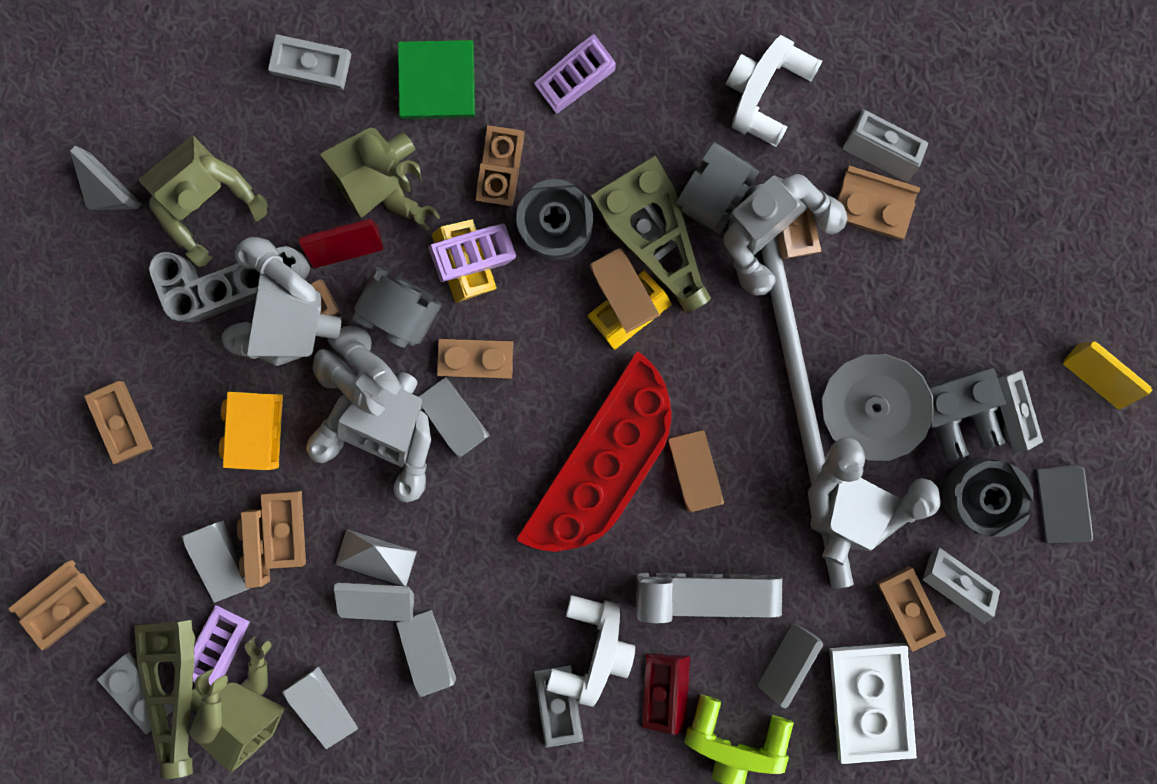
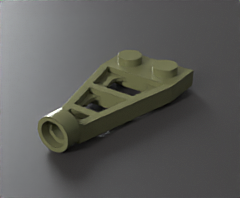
(632, 193)
(173, 644)

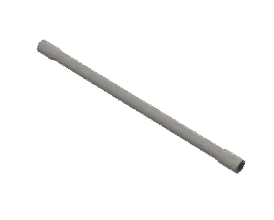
(839, 575)

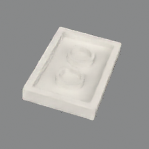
(872, 703)

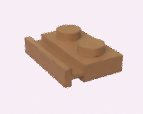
(877, 202)
(57, 605)

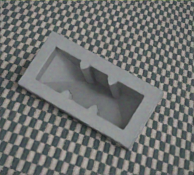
(99, 186)
(376, 558)

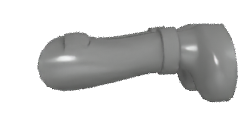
(373, 373)

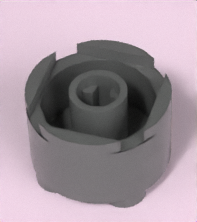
(716, 188)
(538, 206)
(396, 308)
(1007, 502)

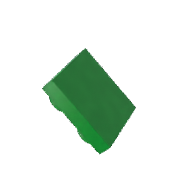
(436, 79)

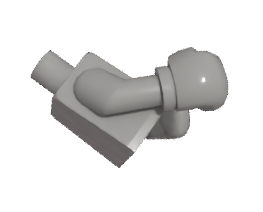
(768, 214)
(284, 310)
(396, 435)
(858, 512)

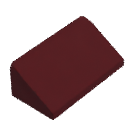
(342, 243)
(665, 693)

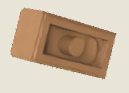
(623, 290)
(695, 471)

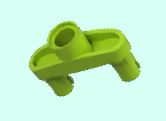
(732, 761)

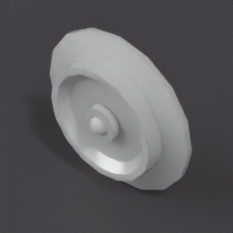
(879, 405)

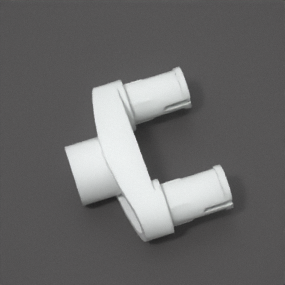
(752, 79)
(608, 656)

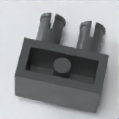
(969, 396)

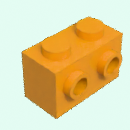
(251, 430)

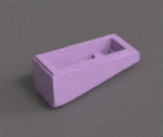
(606, 67)
(493, 242)
(228, 652)

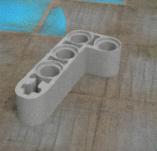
(203, 289)
(707, 596)

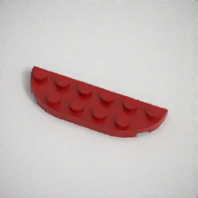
(605, 463)

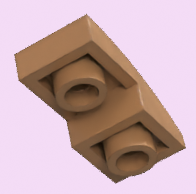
(500, 165)

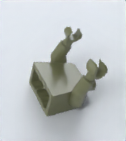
(370, 173)
(185, 182)
(234, 717)

